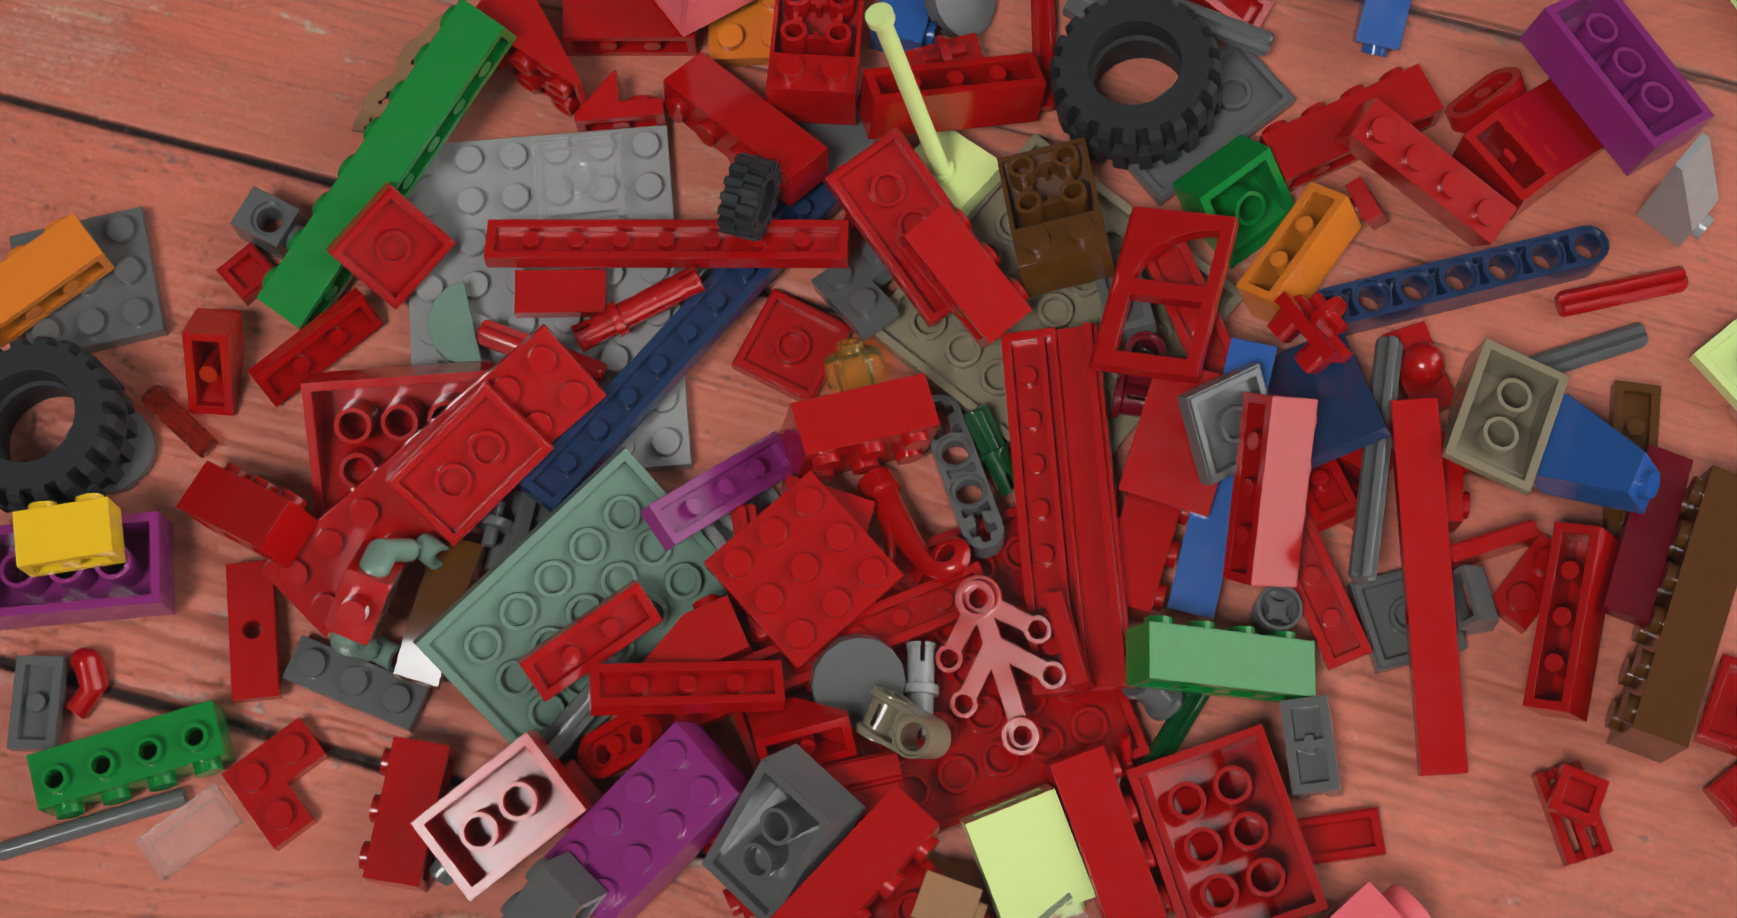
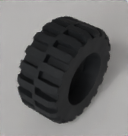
(1131, 31)
(100, 429)

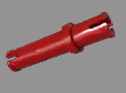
(630, 312)

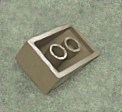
(1503, 415)

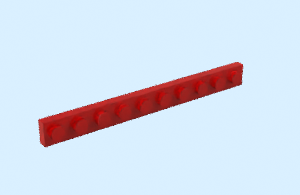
(1318, 584)

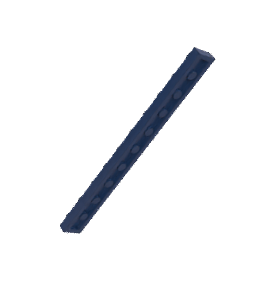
(659, 367)

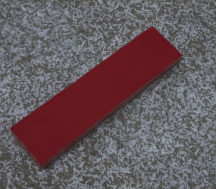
(1646, 543)

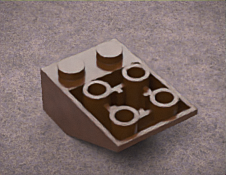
(1055, 217)

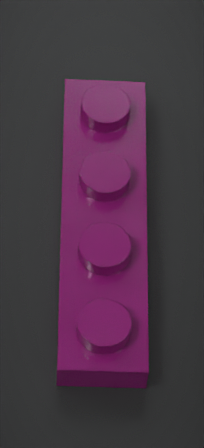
(718, 491)

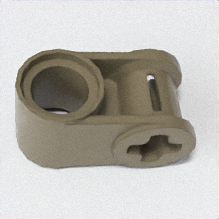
(896, 722)

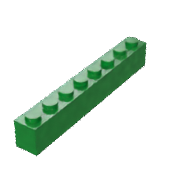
(394, 151)

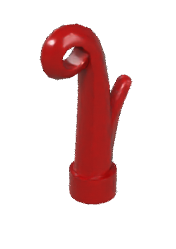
(900, 529)

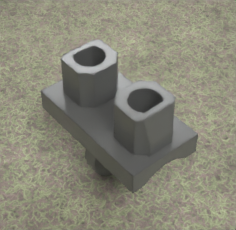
(509, 524)

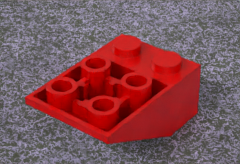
(536, 53)
(816, 60)
(1528, 146)

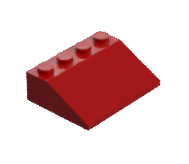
(368, 413)
(1227, 831)

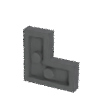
(857, 293)

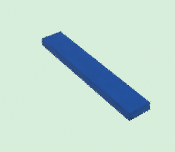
(1205, 539)

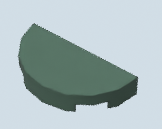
(453, 326)

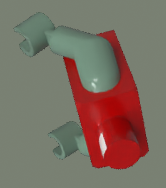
(367, 592)

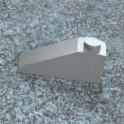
(1684, 196)

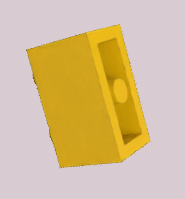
(68, 535)

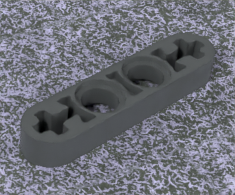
(966, 474)

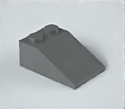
(781, 830)

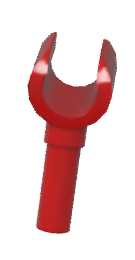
(1124, 754)

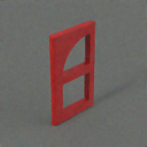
(1145, 237)

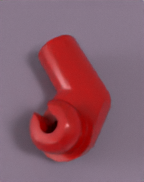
(92, 680)

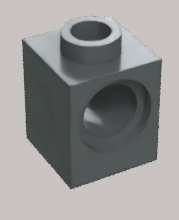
(260, 210)

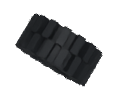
(749, 197)

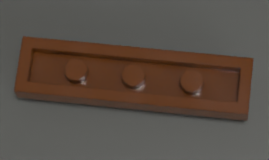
(1636, 415)

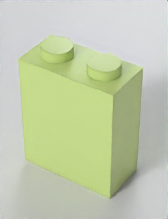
(1027, 854)

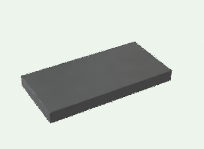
(1249, 103)

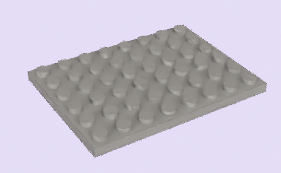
(496, 181)

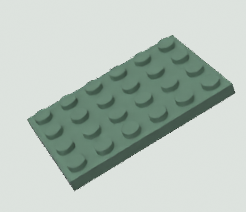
(553, 577)

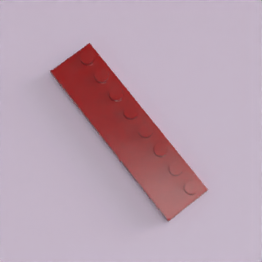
(1066, 497)

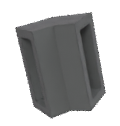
(1480, 598)

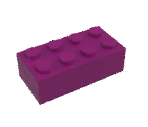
(1616, 79)
(102, 593)
(654, 819)

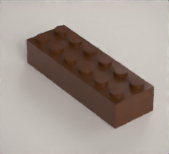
(1681, 641)

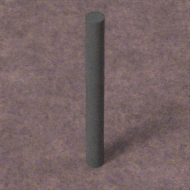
(93, 823)

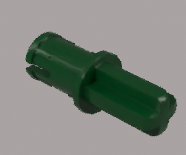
(991, 448)

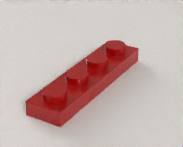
(686, 687)

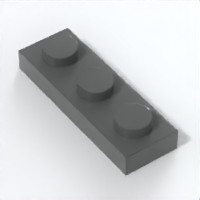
(356, 684)

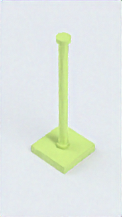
(954, 161)

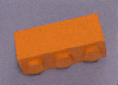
(1300, 250)
(47, 275)

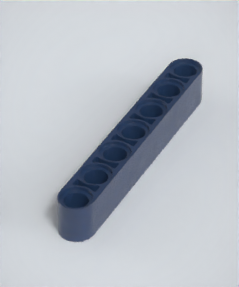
(1473, 272)

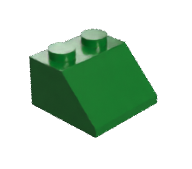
(1238, 183)

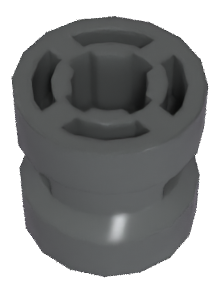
(1282, 605)

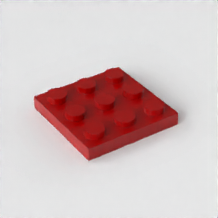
(803, 570)

